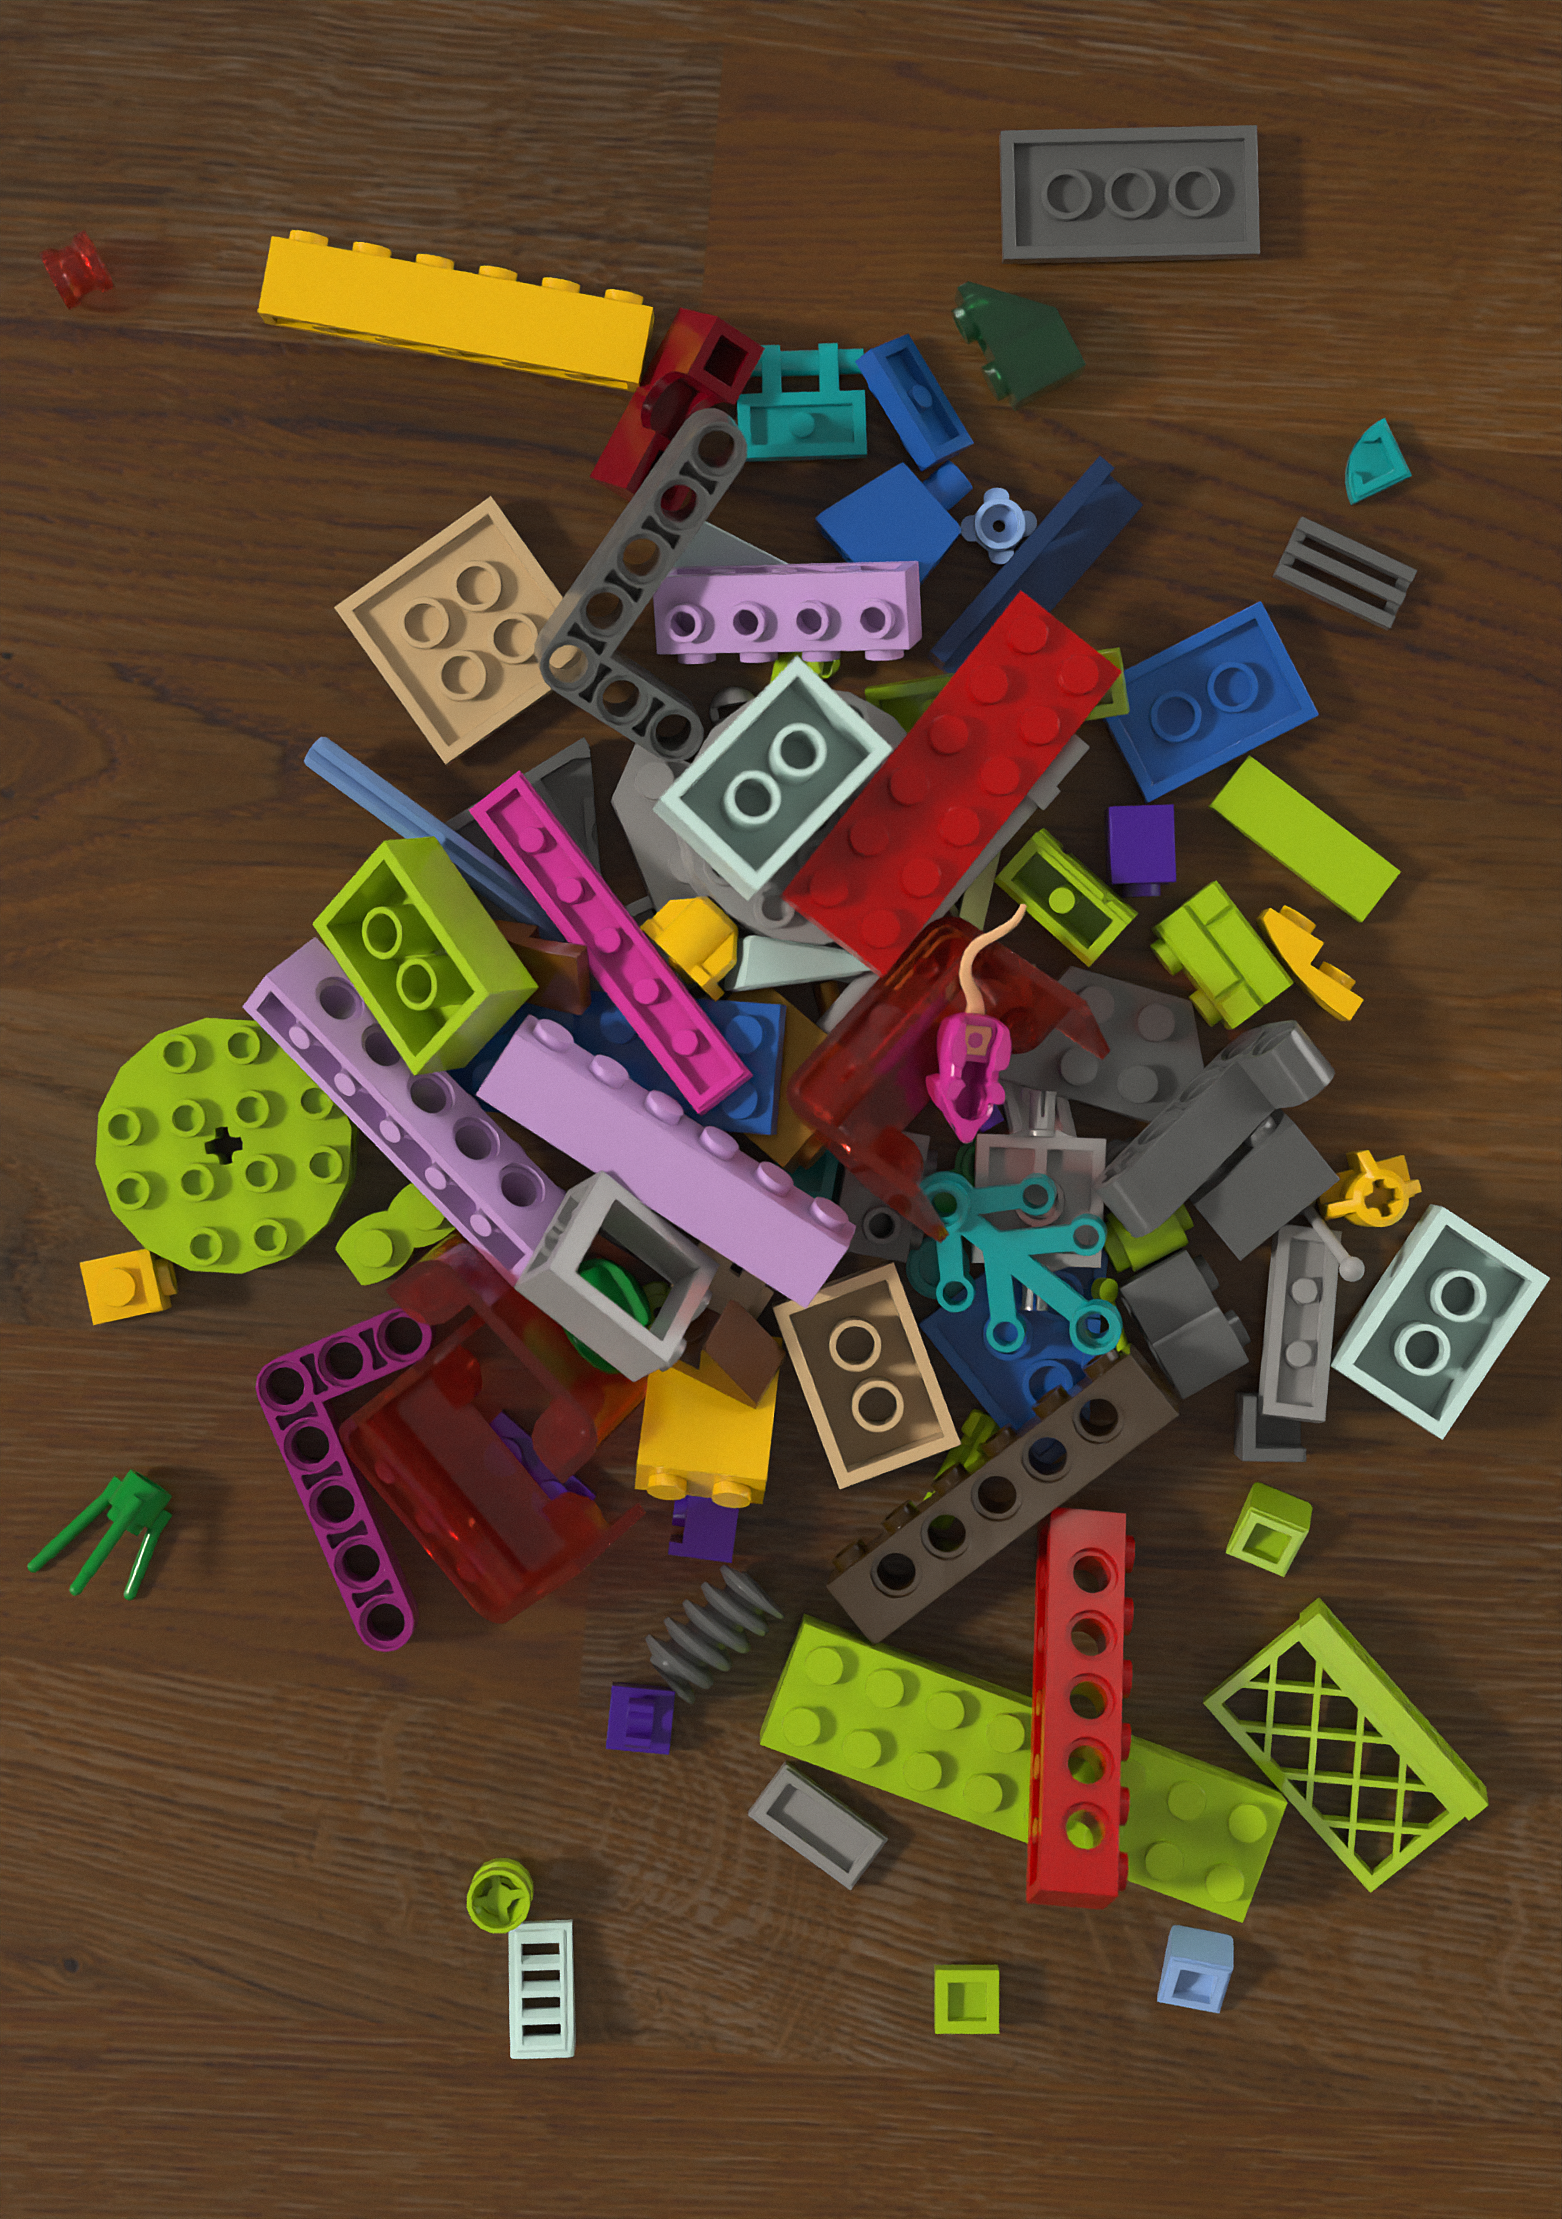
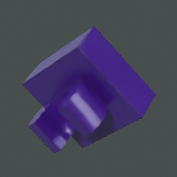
(640, 1718)

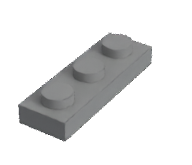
(1298, 1326)

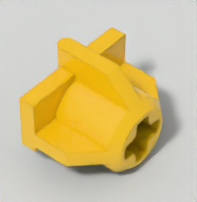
(696, 940)
(1369, 1191)

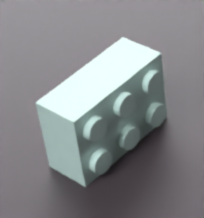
(772, 778)
(1437, 1320)

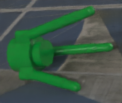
(136, 1505)

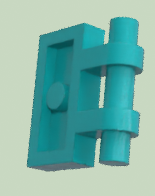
(804, 423)

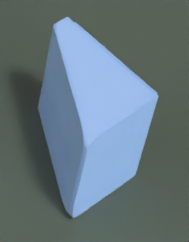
(1196, 1969)

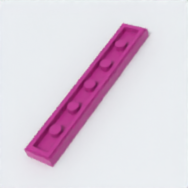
(617, 947)

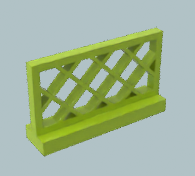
(1387, 1710)

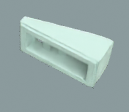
(777, 962)
(542, 2044)

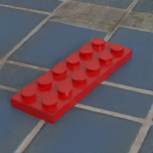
(950, 784)

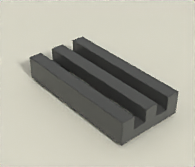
(1393, 595)

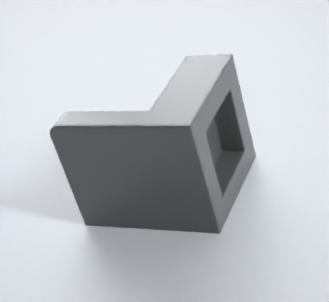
(1264, 1437)

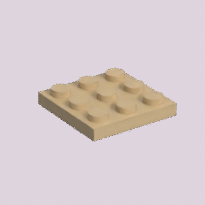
(460, 630)

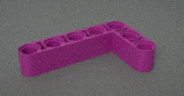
(336, 1468)

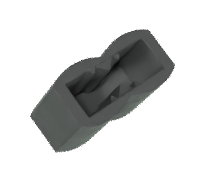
(1183, 1322)

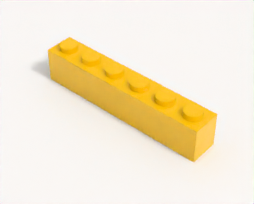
(455, 312)

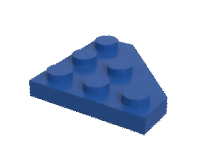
(1015, 1380)

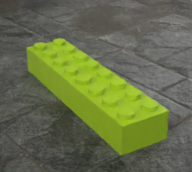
(969, 1751)

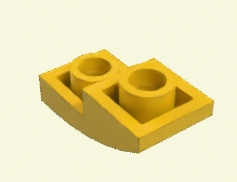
(1295, 948)

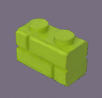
(1065, 897)
(1219, 957)

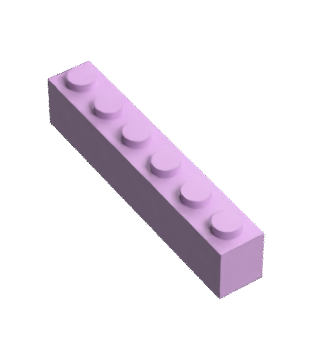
(668, 1159)

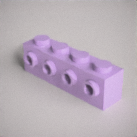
(789, 610)

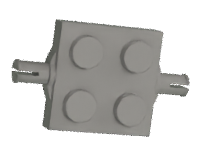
(1065, 1159)

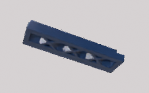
(1047, 561)

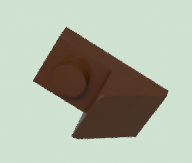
(731, 1353)

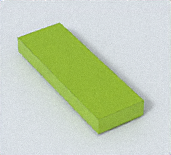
(1304, 839)

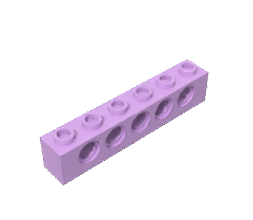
(417, 1121)

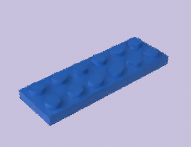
(750, 1029)

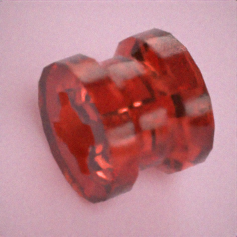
(77, 270)

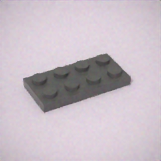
(1129, 194)

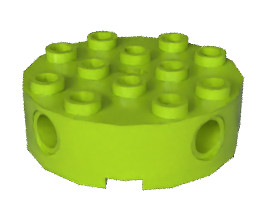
(163, 1160)

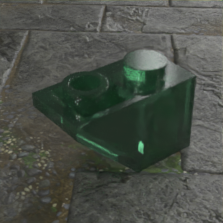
(1021, 340)

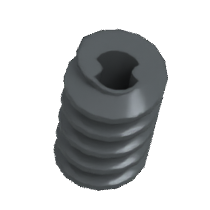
(710, 1631)

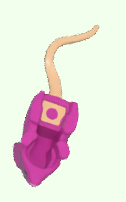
(971, 1051)

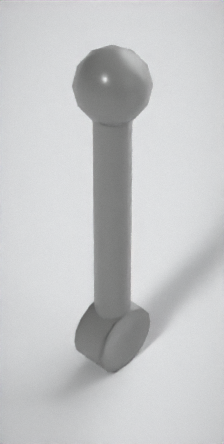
(1350, 1267)

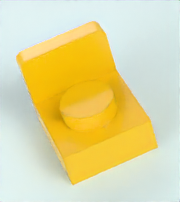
(128, 1285)

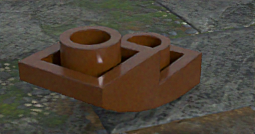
(556, 967)

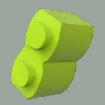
(391, 1237)

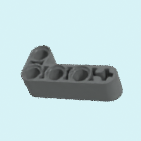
(1209, 1120)

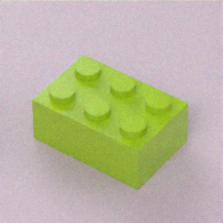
(424, 955)

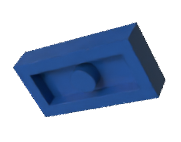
(914, 402)

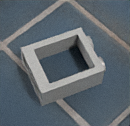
(588, 1314)

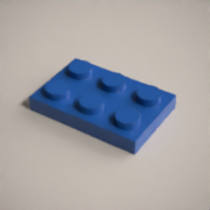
(1208, 702)

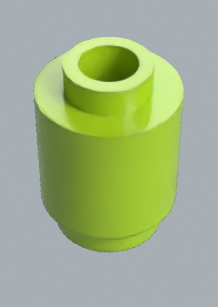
(1139, 1252)

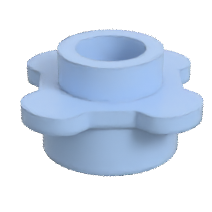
(980, 526)

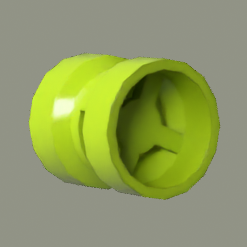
(501, 1907)

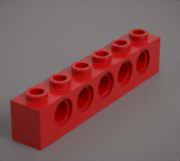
(1056, 1867)

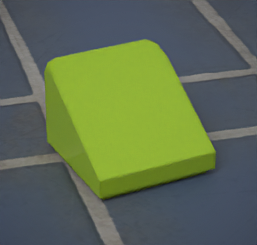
(1270, 1529)

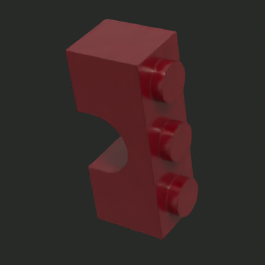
(693, 369)

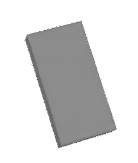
(818, 1825)

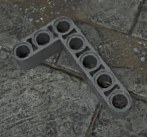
(635, 586)

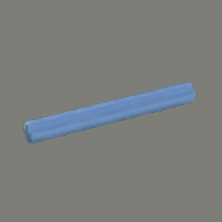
(414, 822)

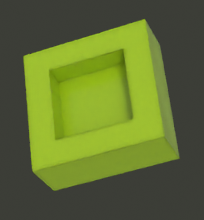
(966, 1999)

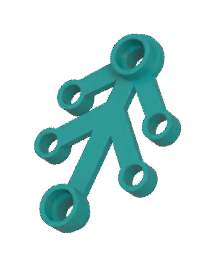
(1010, 1254)

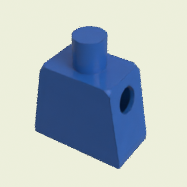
(898, 518)

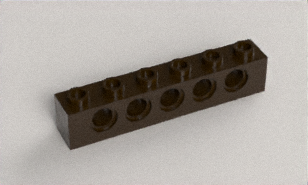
(885, 1602)

